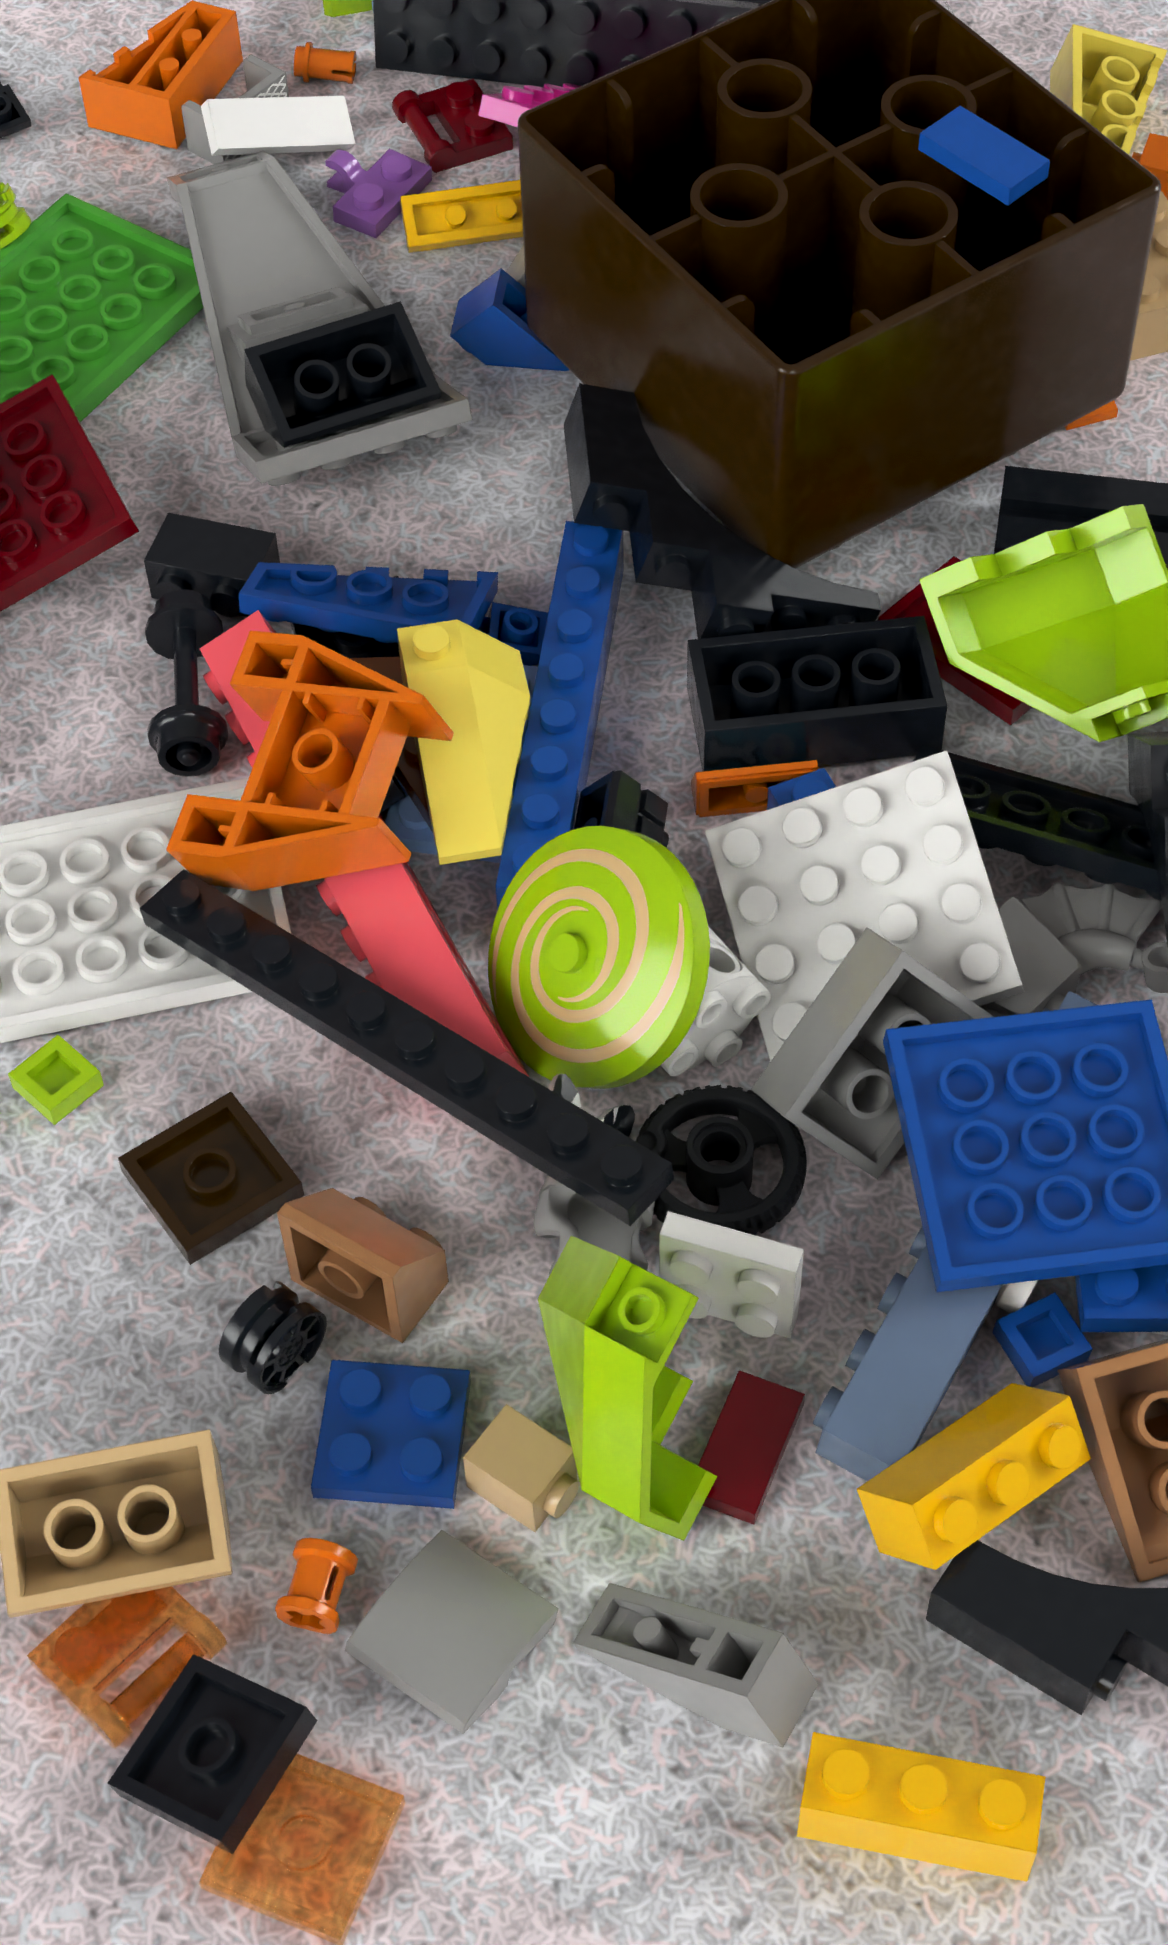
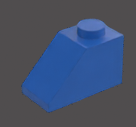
(495, 327)

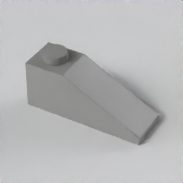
(702, 1660)

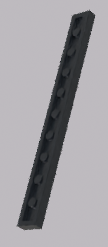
(411, 1048)

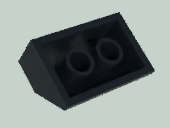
(338, 375)

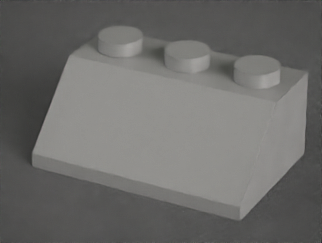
(834, 1063)

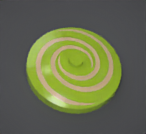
(598, 957)

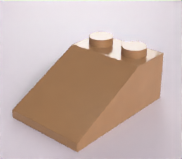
(1125, 1428)

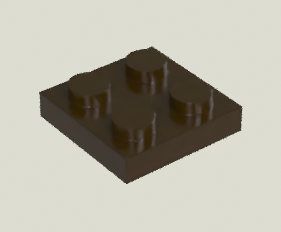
(210, 1177)

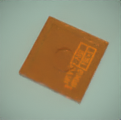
(309, 1850)

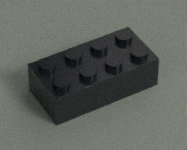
(816, 694)

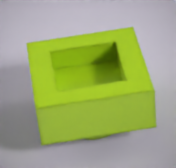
(56, 1079)

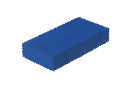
(984, 155)

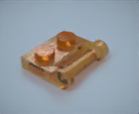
(107, 1639)

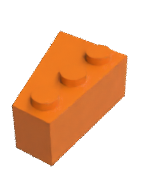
(181, 61)

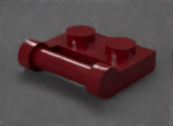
(458, 112)

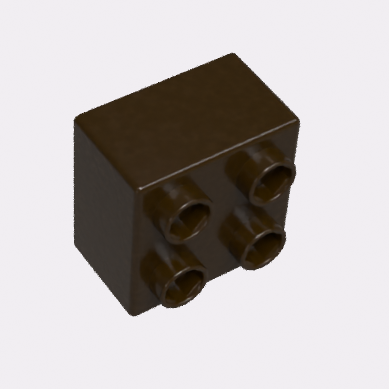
(806, 289)

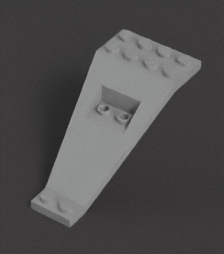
(270, 273)

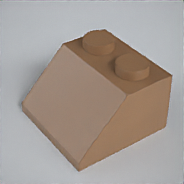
(362, 1260)

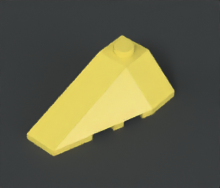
(485, 701)

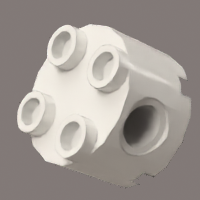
(727, 1008)

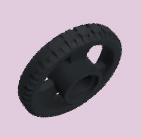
(729, 1141)

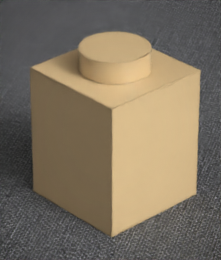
(522, 1469)

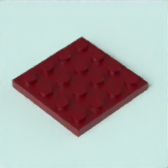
(53, 493)

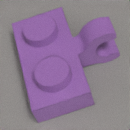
(374, 195)

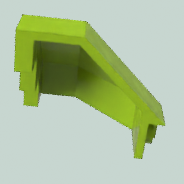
(1066, 622)
(608, 1348)

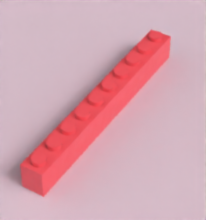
(384, 906)

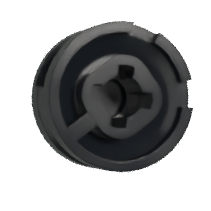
(270, 1336)

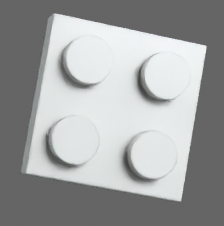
(733, 1274)

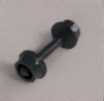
(185, 734)

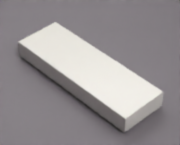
(277, 125)

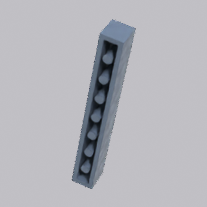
(905, 1364)

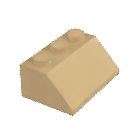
(113, 1523)

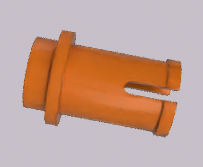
(324, 64)

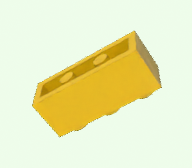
(973, 1475)
(921, 1806)

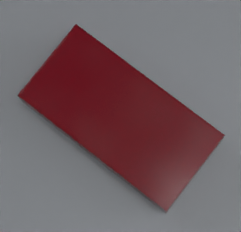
(749, 1444)

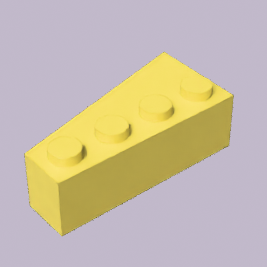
(1106, 81)

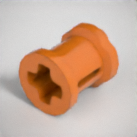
(316, 1585)

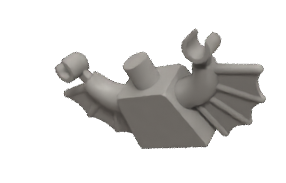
(1072, 933)

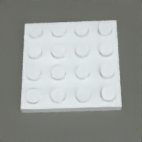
(858, 856)

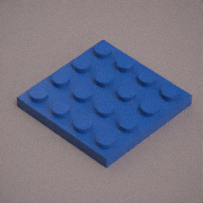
(1036, 1142)

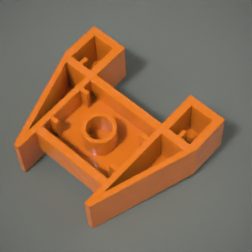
(316, 775)

